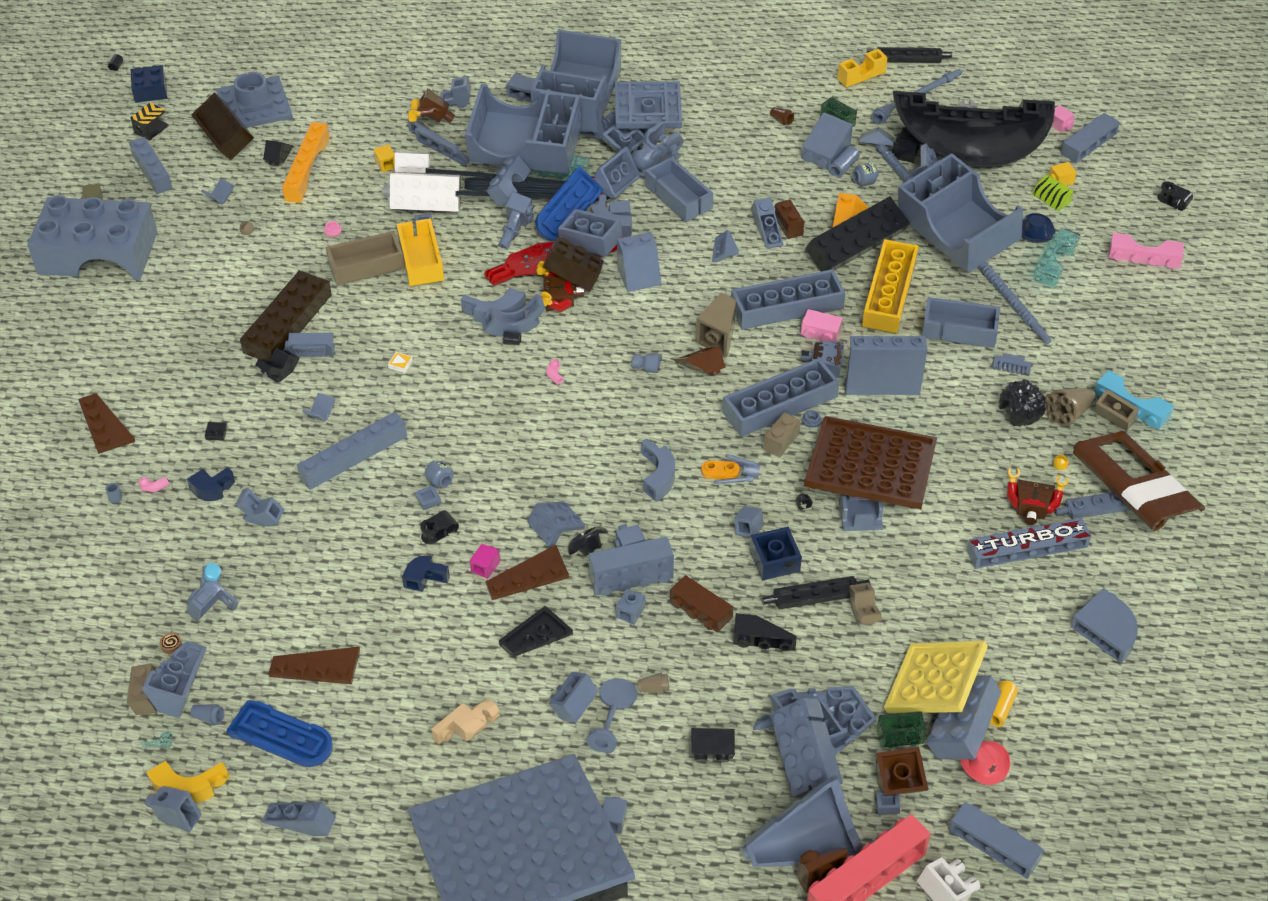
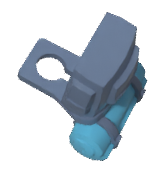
(209, 592)

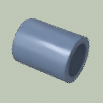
(113, 492)

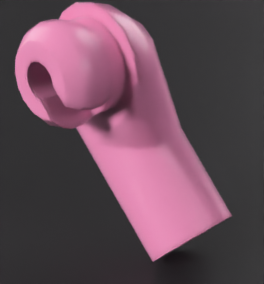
(552, 371)
(146, 485)

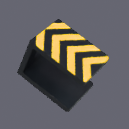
(148, 121)

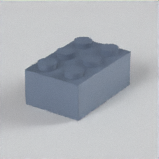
(591, 231)

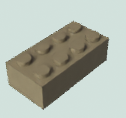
(365, 257)

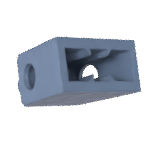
(174, 808)

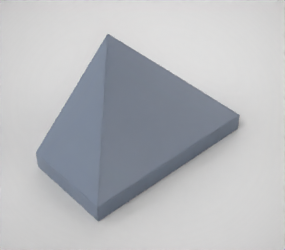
(724, 247)

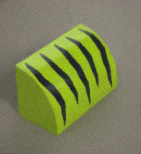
(1053, 192)

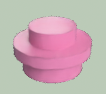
(332, 229)

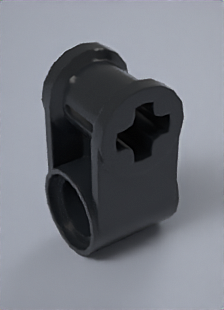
(1175, 197)
(438, 525)

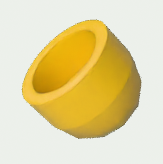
(1060, 462)

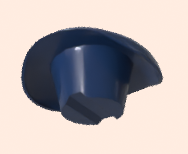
(1037, 228)

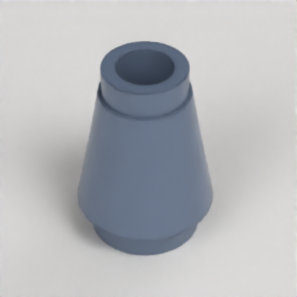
(881, 114)
(209, 713)

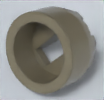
(248, 228)

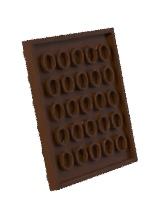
(871, 462)

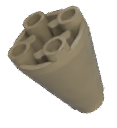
(1068, 404)

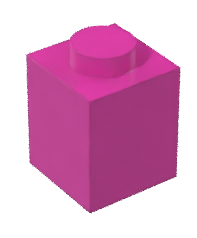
(485, 560)

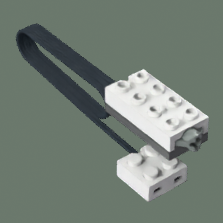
(421, 188)

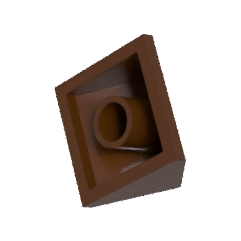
(900, 772)

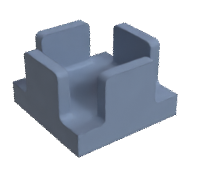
(860, 514)

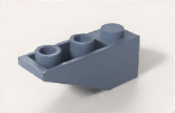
(766, 222)
(301, 817)

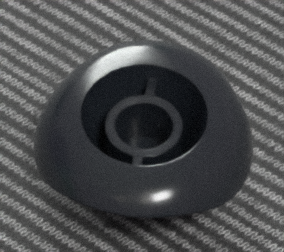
(586, 541)

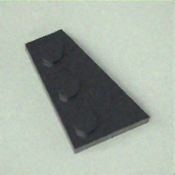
(535, 632)

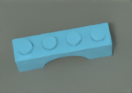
(1153, 411)

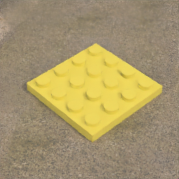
(936, 677)

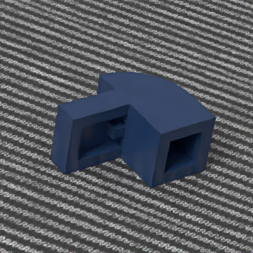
(208, 487)
(421, 570)

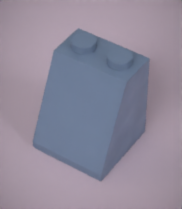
(827, 140)
(638, 261)

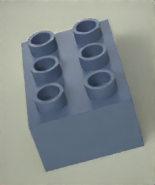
(582, 67)
(539, 132)
(955, 214)
(90, 229)

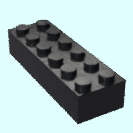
(857, 235)

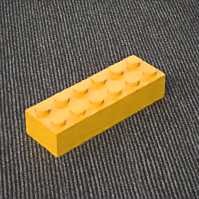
(890, 286)

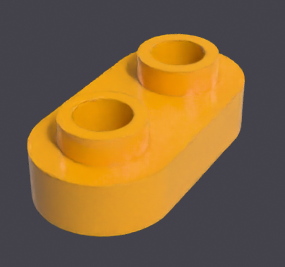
(720, 469)

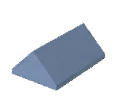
(617, 173)

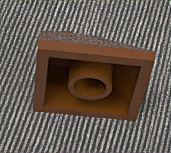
(704, 360)

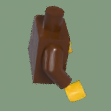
(431, 106)

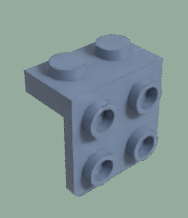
(552, 518)

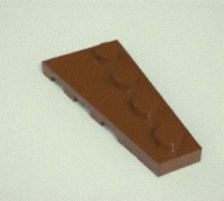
(104, 425)
(532, 573)
(318, 666)

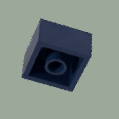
(148, 83)
(775, 553)

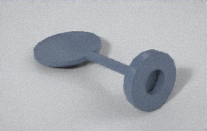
(618, 695)

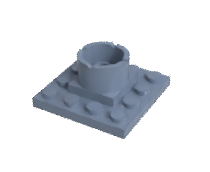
(256, 99)
(646, 104)

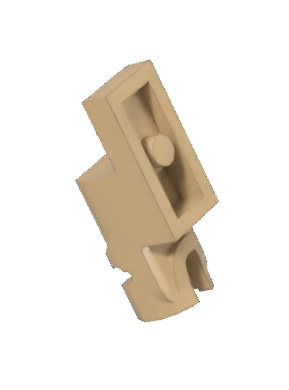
(465, 721)

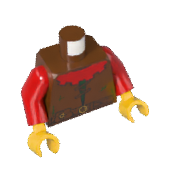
(558, 292)
(1033, 498)

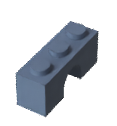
(501, 186)

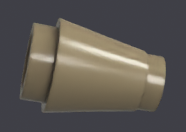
(654, 684)

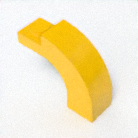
(198, 786)

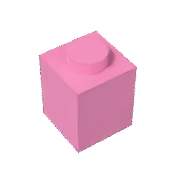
(1063, 119)

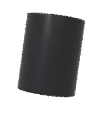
(115, 62)
(512, 338)

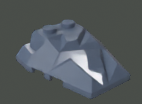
(842, 709)

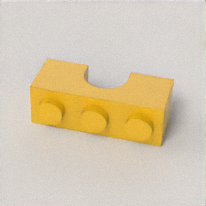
(873, 65)

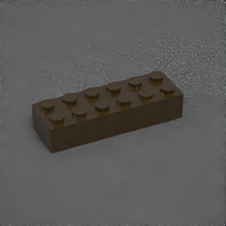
(286, 314)

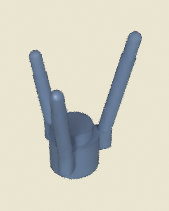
(750, 469)

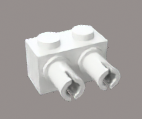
(943, 883)

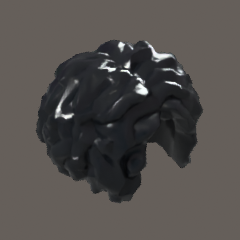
(1024, 402)

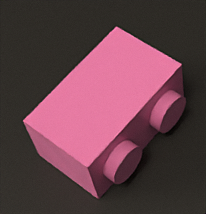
(821, 326)

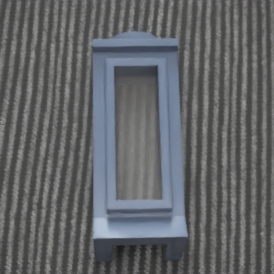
(311, 344)

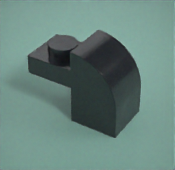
(280, 365)

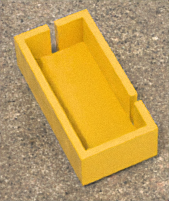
(420, 252)

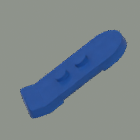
(576, 193)
(281, 734)

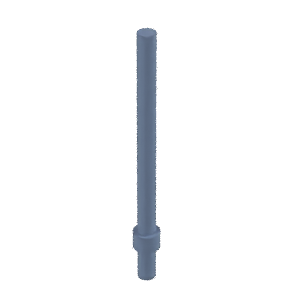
(946, 78)

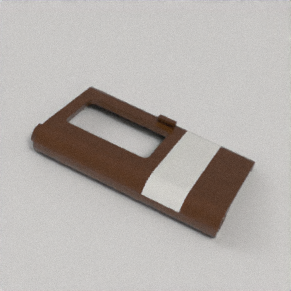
(1151, 496)

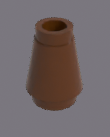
(784, 116)

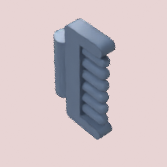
(1014, 361)

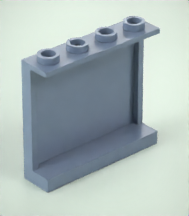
(886, 365)

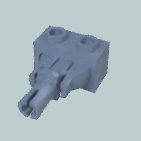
(519, 213)

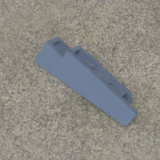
(436, 142)

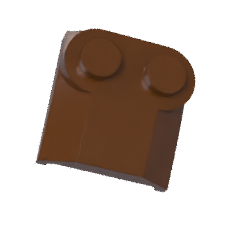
(815, 865)

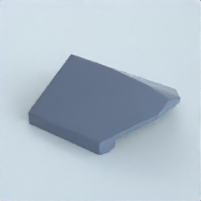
(877, 136)

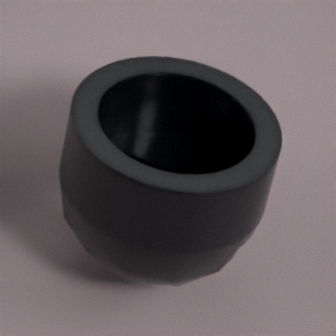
(805, 499)

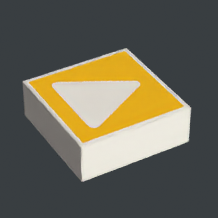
(400, 362)

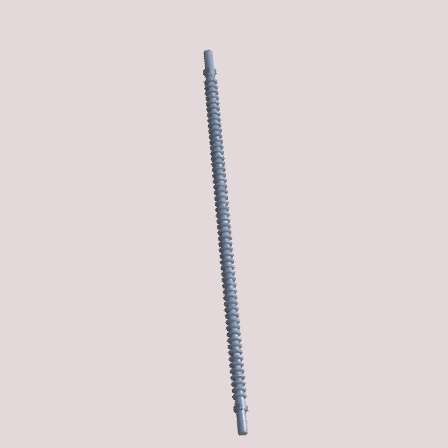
(985, 267)

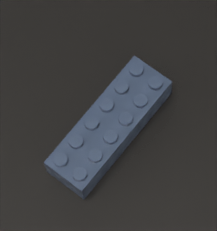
(788, 298)
(786, 392)

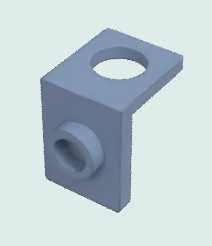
(220, 192)
(321, 407)

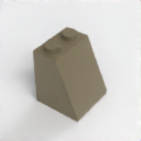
(717, 324)

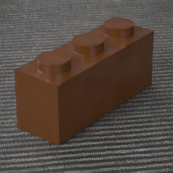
(701, 604)

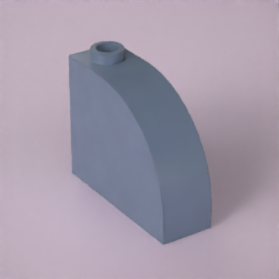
(1107, 624)

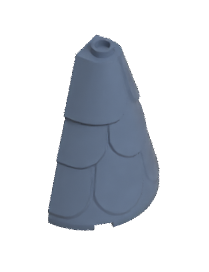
(811, 823)

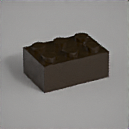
(573, 263)

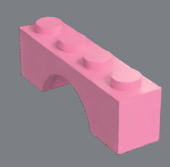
(1125, 248)

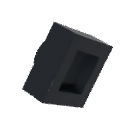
(216, 431)

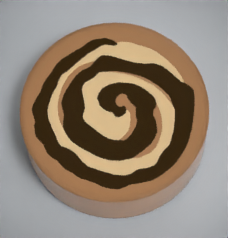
(170, 643)

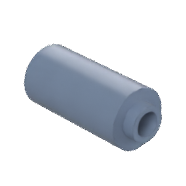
(844, 161)

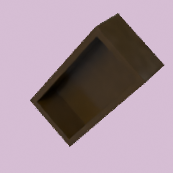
(222, 126)

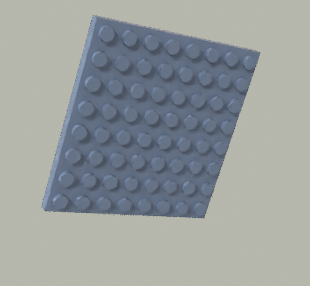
(522, 838)

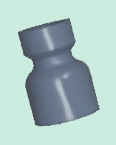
(649, 362)

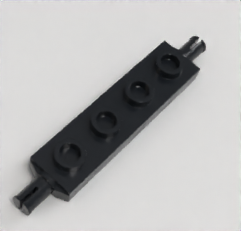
(914, 55)
(812, 592)

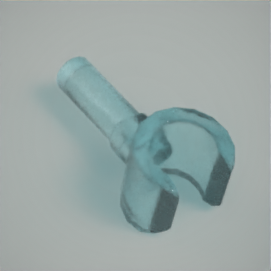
(165, 744)

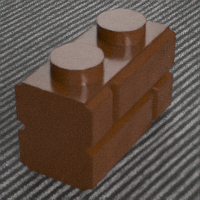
(789, 219)

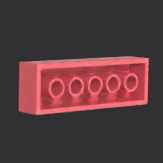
(875, 864)

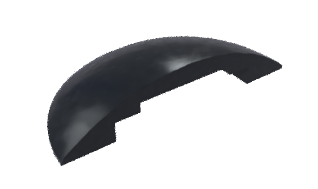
(976, 134)

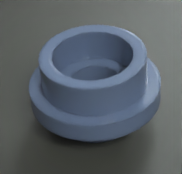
(811, 414)

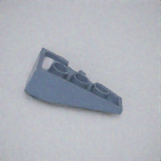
(172, 681)

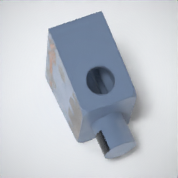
(829, 352)

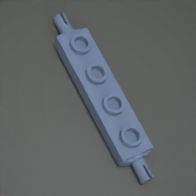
(1092, 506)

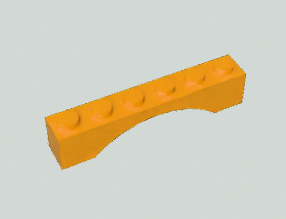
(297, 178)

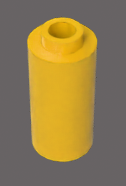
(1004, 703)

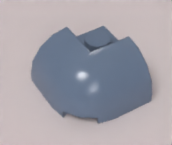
(621, 138)

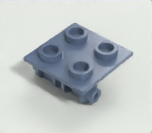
(605, 124)

